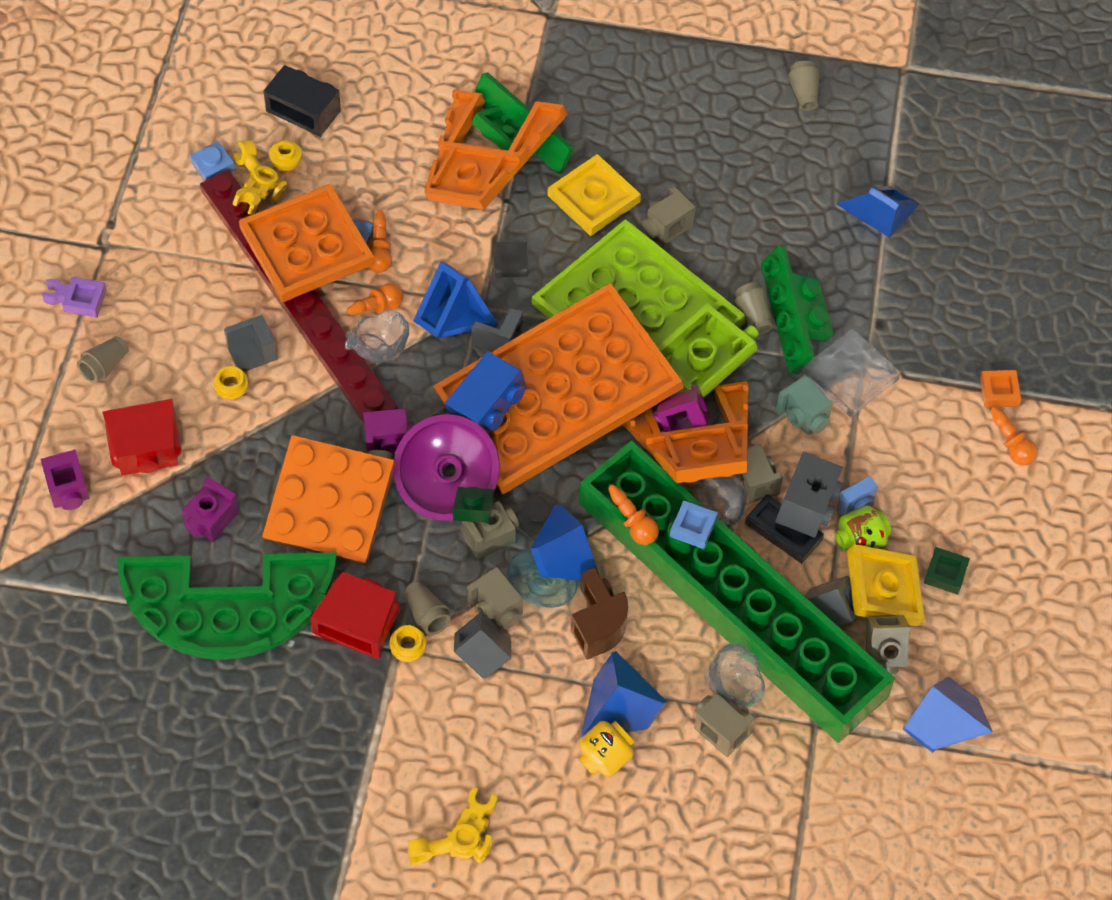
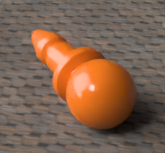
(379, 245)
(386, 297)
(1021, 450)
(643, 529)

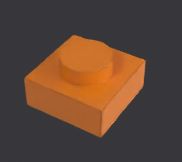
(1000, 388)

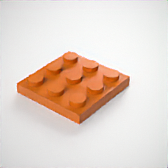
(306, 242)
(329, 499)

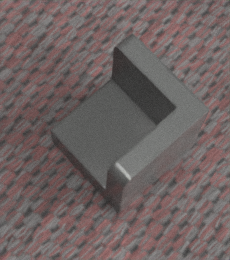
(496, 336)
(250, 343)
(834, 600)
(482, 645)

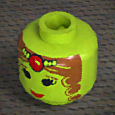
(864, 528)

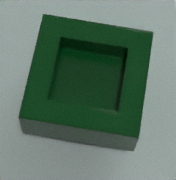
(473, 504)
(946, 570)

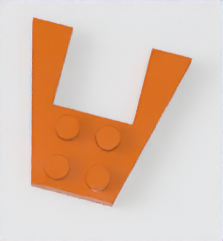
(477, 174)
(703, 450)

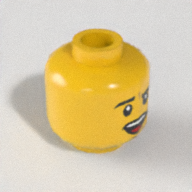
(605, 748)

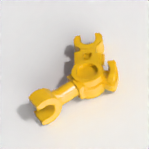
(261, 181)
(464, 839)

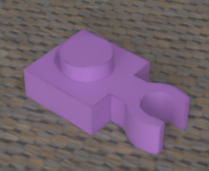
(78, 297)

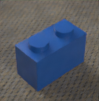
(487, 392)

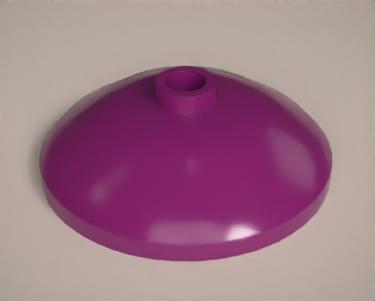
(426, 453)

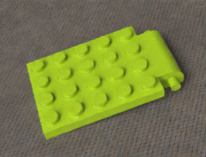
(677, 309)

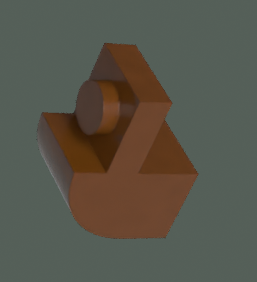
(604, 621)

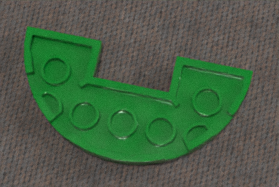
(225, 619)

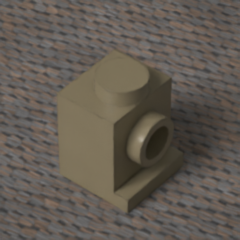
(669, 217)
(760, 475)
(489, 538)
(496, 599)
(888, 631)
(722, 723)

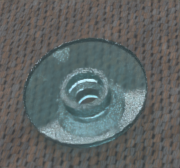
(538, 590)

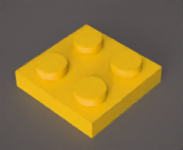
(594, 195)
(885, 584)

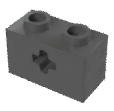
(809, 495)

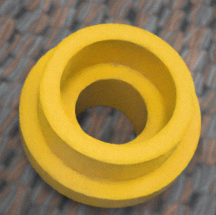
(285, 155)
(228, 375)
(407, 634)

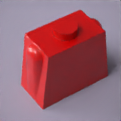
(143, 437)
(356, 614)

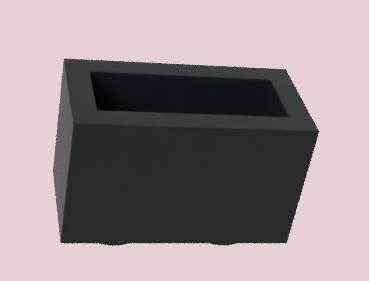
(302, 100)

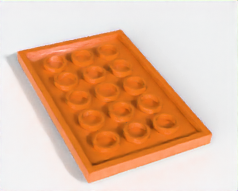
(581, 379)

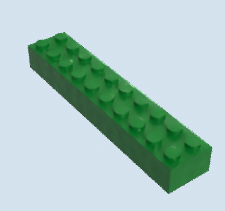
(743, 598)

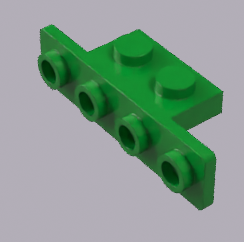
(504, 118)
(797, 309)

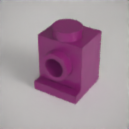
(671, 415)
(385, 429)
(65, 480)
(212, 521)

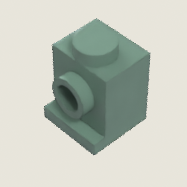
(805, 406)

